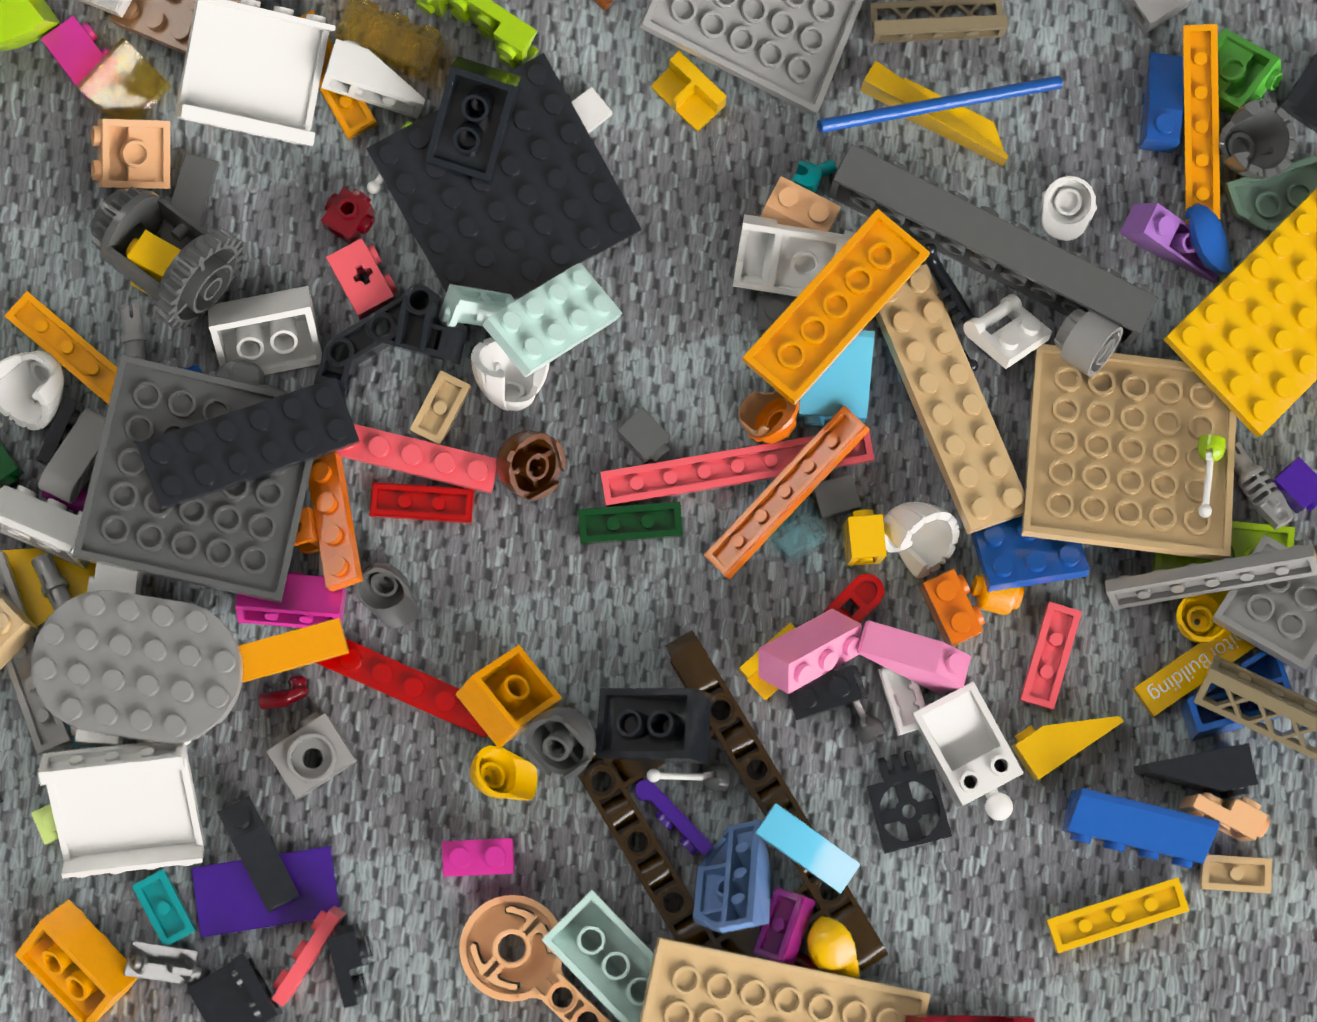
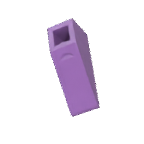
(1166, 236)

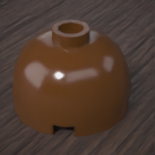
(530, 464)

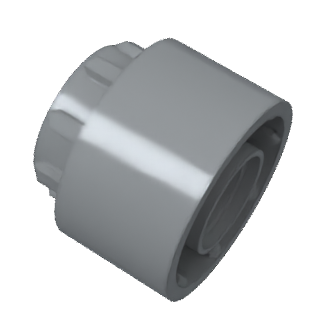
(1087, 340)

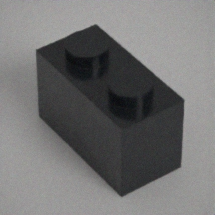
(828, 693)

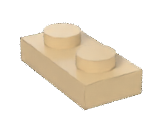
(440, 408)
(1236, 874)

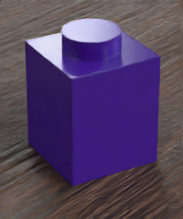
(1298, 485)

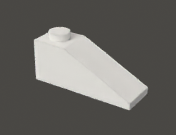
(365, 77)

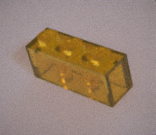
(392, 38)

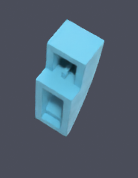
(807, 848)

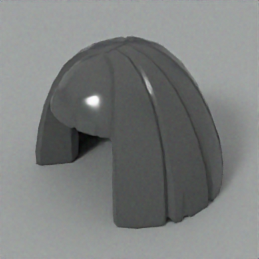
(1258, 140)

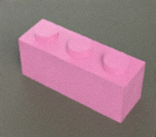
(809, 651)

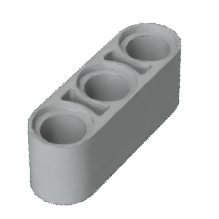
(74, 459)

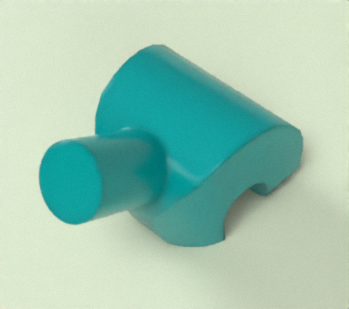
(810, 174)

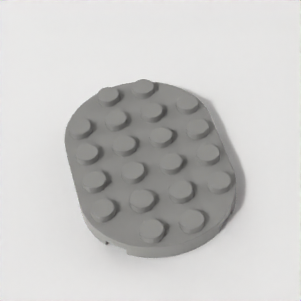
(137, 667)

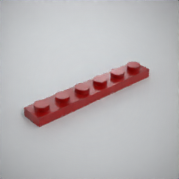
(404, 685)

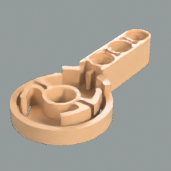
(536, 970)

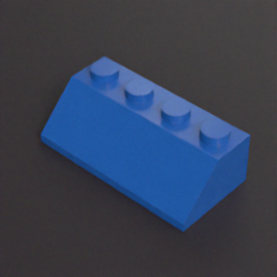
(1139, 826)

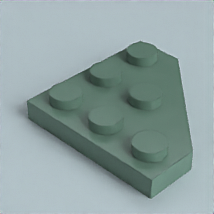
(1270, 200)

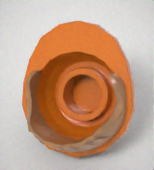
(768, 416)

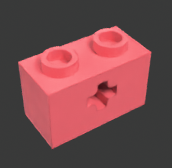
(347, 266)

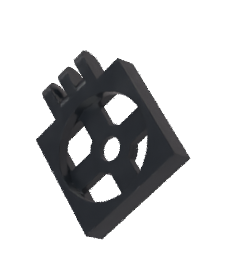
(900, 778)

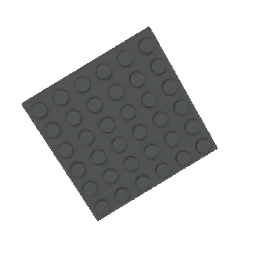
(221, 541)

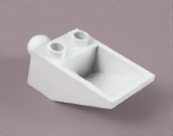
(967, 743)

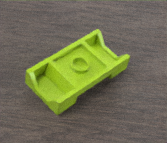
(495, 23)

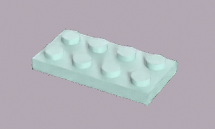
(552, 319)

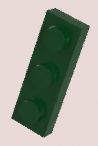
(630, 523)

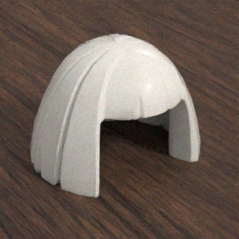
(502, 380)
(31, 388)
(921, 536)

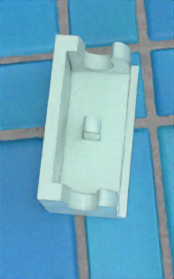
(471, 305)

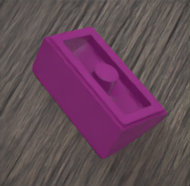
(786, 927)

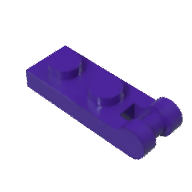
(671, 816)

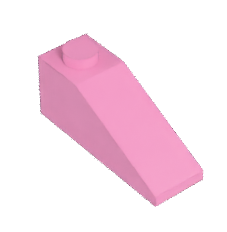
(915, 657)

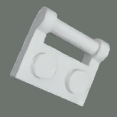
(1012, 340)

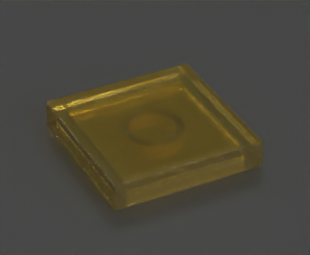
(123, 84)

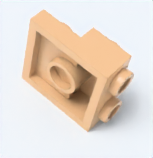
(131, 153)
(1237, 817)

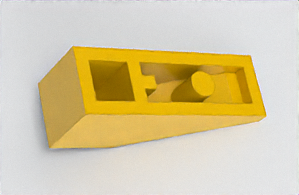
(1054, 744)

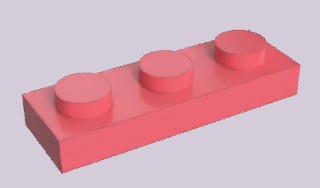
(1050, 656)
(306, 955)

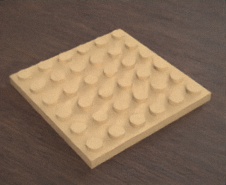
(1121, 457)

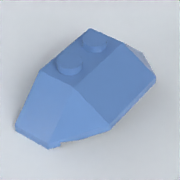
(734, 881)

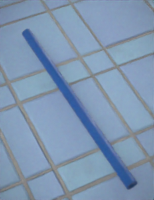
(939, 104)

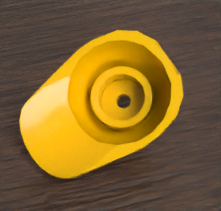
(1193, 609)
(512, 774)
(832, 947)

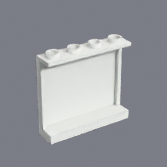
(253, 69)
(123, 808)

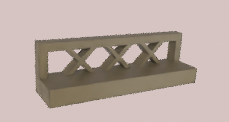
(937, 27)
(1267, 696)

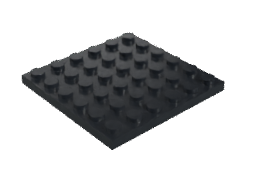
(536, 216)

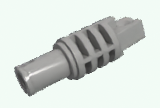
(1261, 490)

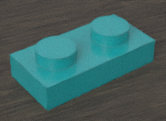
(164, 908)

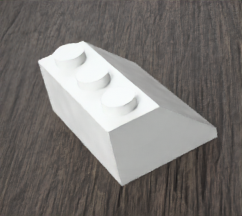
(268, 330)
(39, 523)

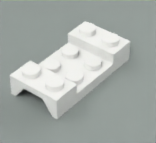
(782, 256)

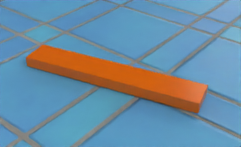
(786, 492)

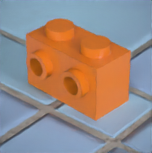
(951, 607)

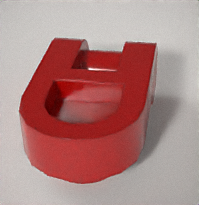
(864, 592)

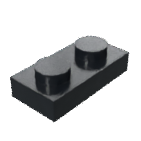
(65, 418)

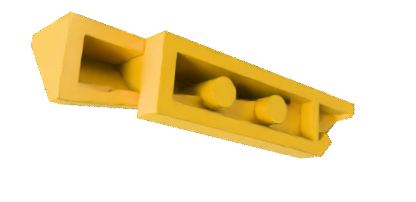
(954, 124)

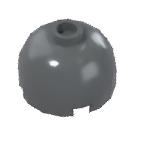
(560, 742)

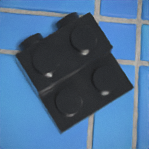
(349, 951)

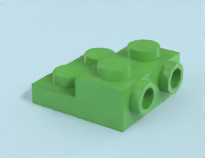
(1244, 71)

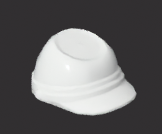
(1067, 208)

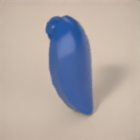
(1209, 239)

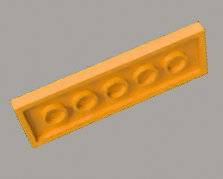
(835, 306)

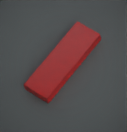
(421, 502)

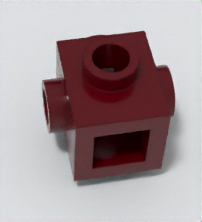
(346, 225)

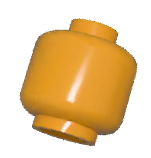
(997, 602)

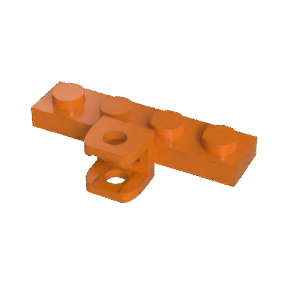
(330, 524)

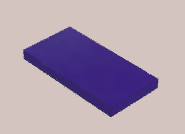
(231, 903)

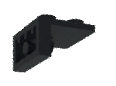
(235, 994)

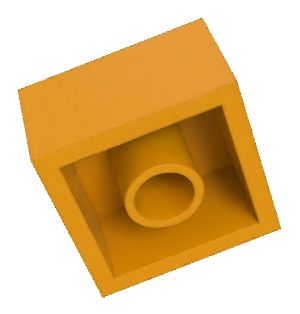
(508, 695)

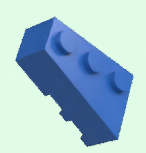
(1206, 723)

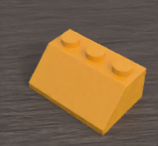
(76, 963)

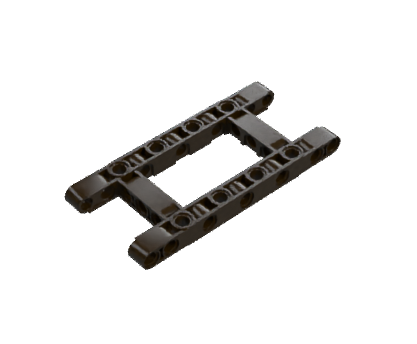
(742, 747)

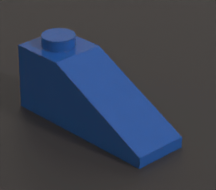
(1162, 103)

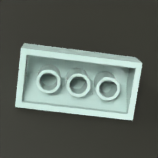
(603, 956)

